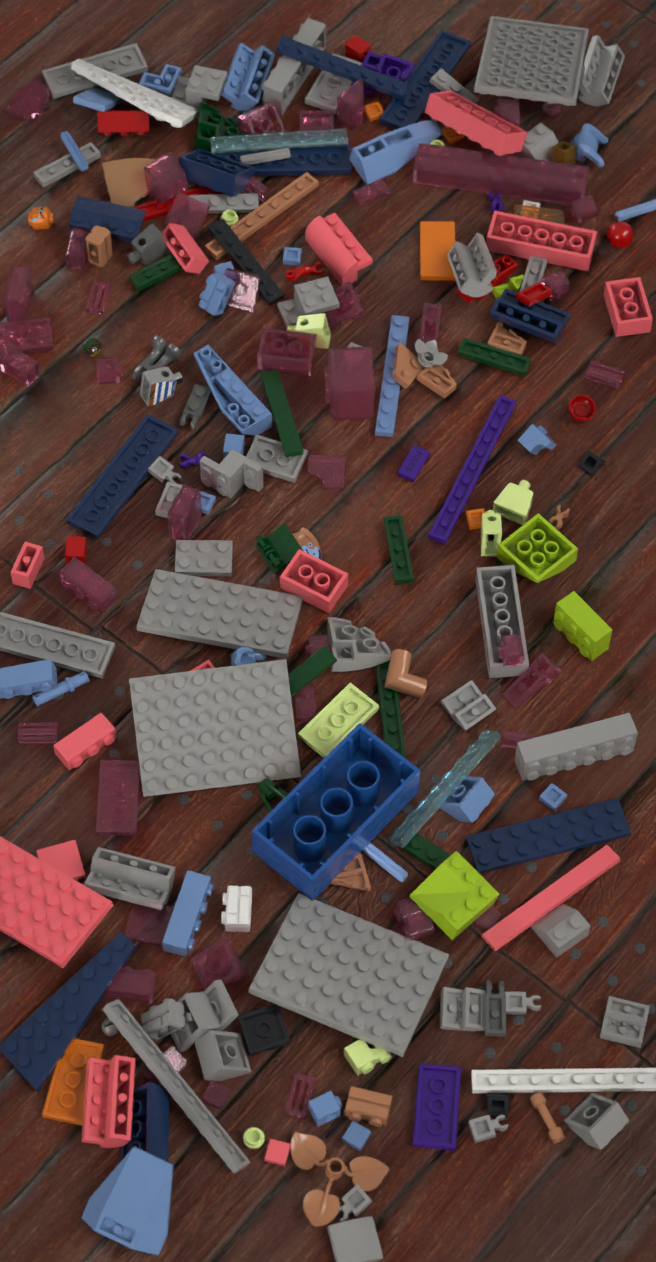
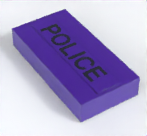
(413, 463)

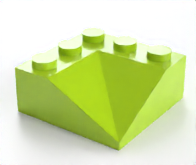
(537, 550)
(454, 895)

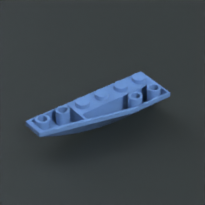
(392, 150)
(233, 395)

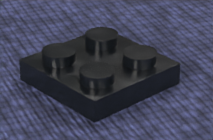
(263, 1030)

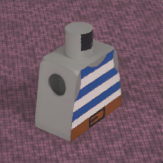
(158, 385)

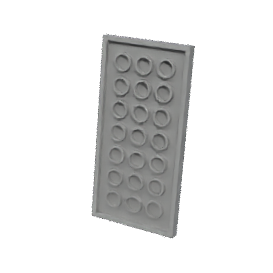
(220, 613)

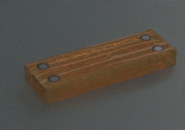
(545, 214)

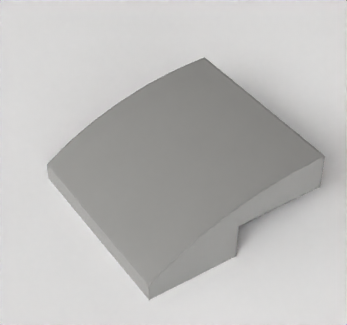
(467, 705)
(462, 1009)
(624, 1021)
(355, 1241)

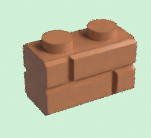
(99, 246)
(368, 1106)

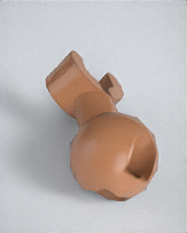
(556, 521)

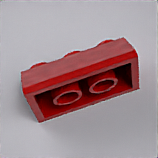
(123, 121)

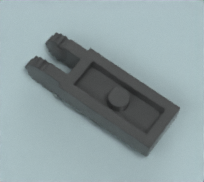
(196, 405)
(495, 1011)

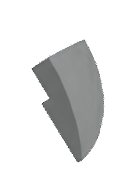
(354, 646)

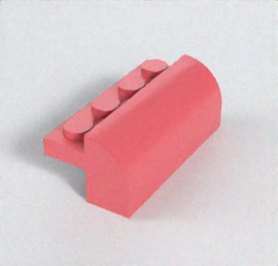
(337, 248)
(108, 1101)

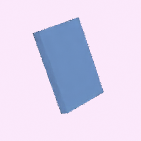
(97, 99)

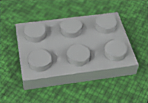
(272, 458)
(204, 557)

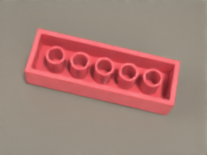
(475, 122)
(553, 241)

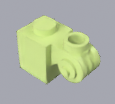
(364, 1058)

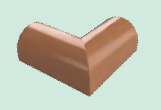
(399, 678)

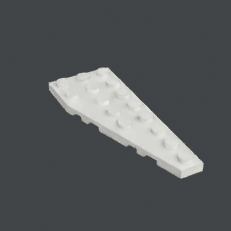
(148, 100)

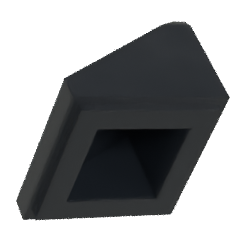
(591, 463)
(497, 1104)

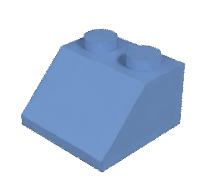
(468, 799)

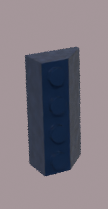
(216, 172)
(121, 221)
(149, 1121)

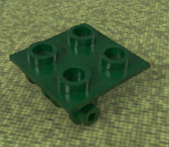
(278, 547)

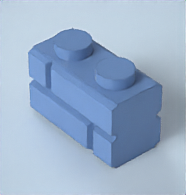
(216, 293)

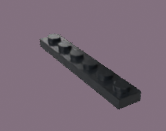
(245, 260)

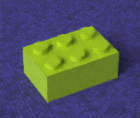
(582, 626)

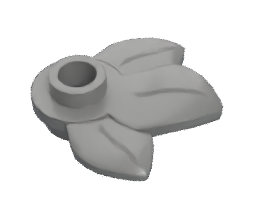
(428, 354)

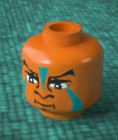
(40, 218)

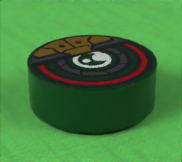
(92, 347)

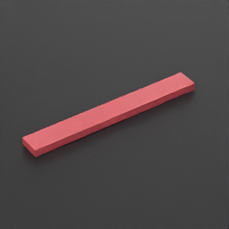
(550, 898)

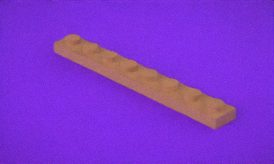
(267, 211)

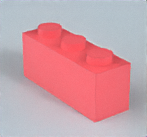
(184, 248)
(85, 741)

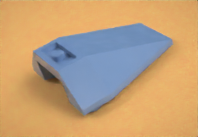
(134, 1202)

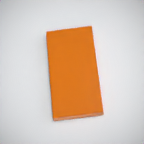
(435, 243)
(68, 1082)

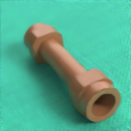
(539, 1102)

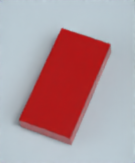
(534, 294)

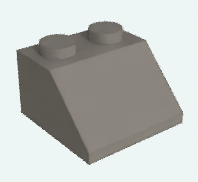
(538, 143)
(561, 929)
(222, 1055)
(597, 1120)

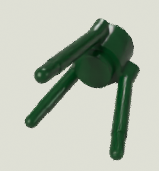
(270, 790)

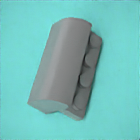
(600, 72)
(472, 267)
(130, 878)

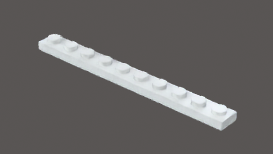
(563, 1080)

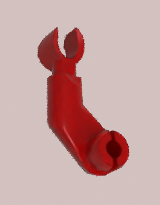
(292, 275)

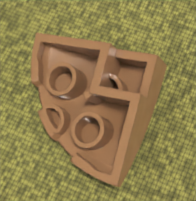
(126, 180)

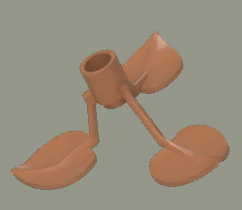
(321, 1206)

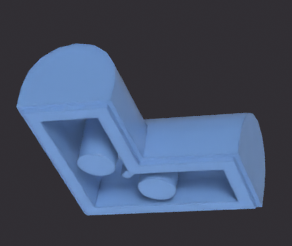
(165, 82)

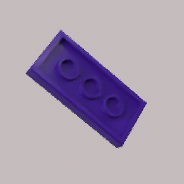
(437, 1107)

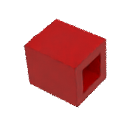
(357, 49)
(76, 547)

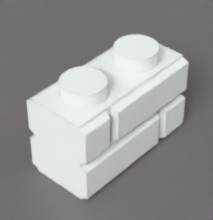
(238, 908)

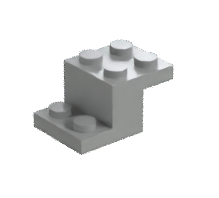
(202, 85)
(309, 299)
(231, 474)
(204, 1013)

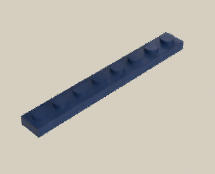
(341, 67)

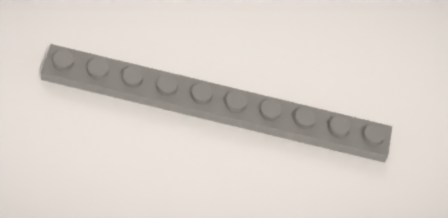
(176, 1086)

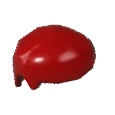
(619, 234)
(581, 408)

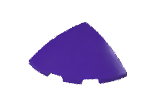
(387, 65)

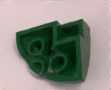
(213, 124)

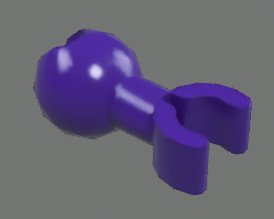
(496, 204)
(191, 460)

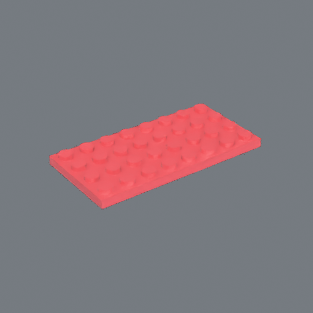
(45, 905)

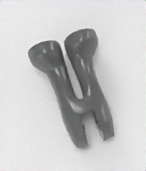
(170, 354)

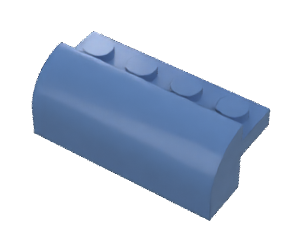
(247, 76)

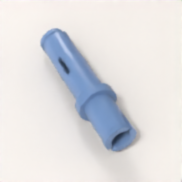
(63, 687)

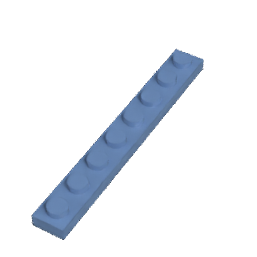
(390, 388)

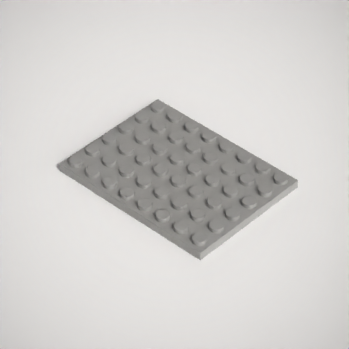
(532, 61)
(214, 727)
(349, 974)

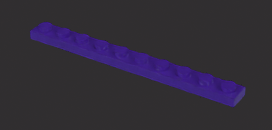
(472, 470)

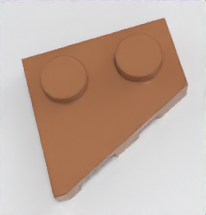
(506, 340)
(405, 366)
(438, 380)
(354, 875)

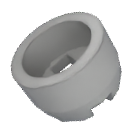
(110, 1030)

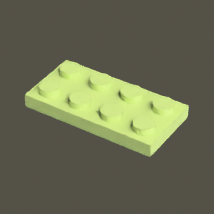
(338, 720)

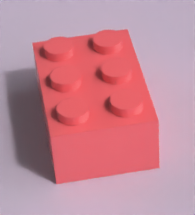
(628, 307)
(314, 581)

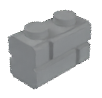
(163, 1019)

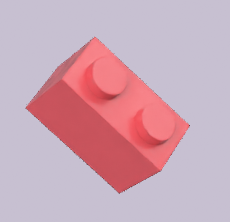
(27, 565)

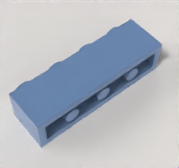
(28, 678)
(186, 913)

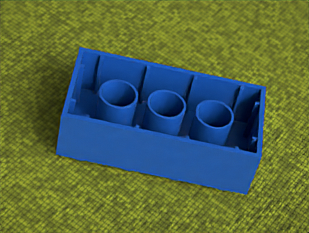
(335, 811)

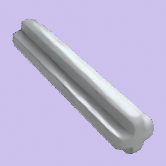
(265, 156)

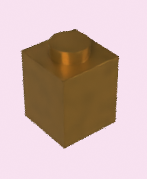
(563, 153)

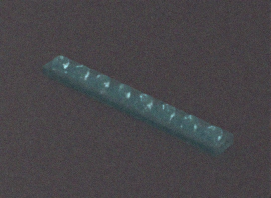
(278, 140)
(444, 788)

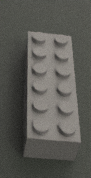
(291, 73)
(500, 616)
(575, 747)

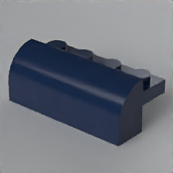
(537, 319)

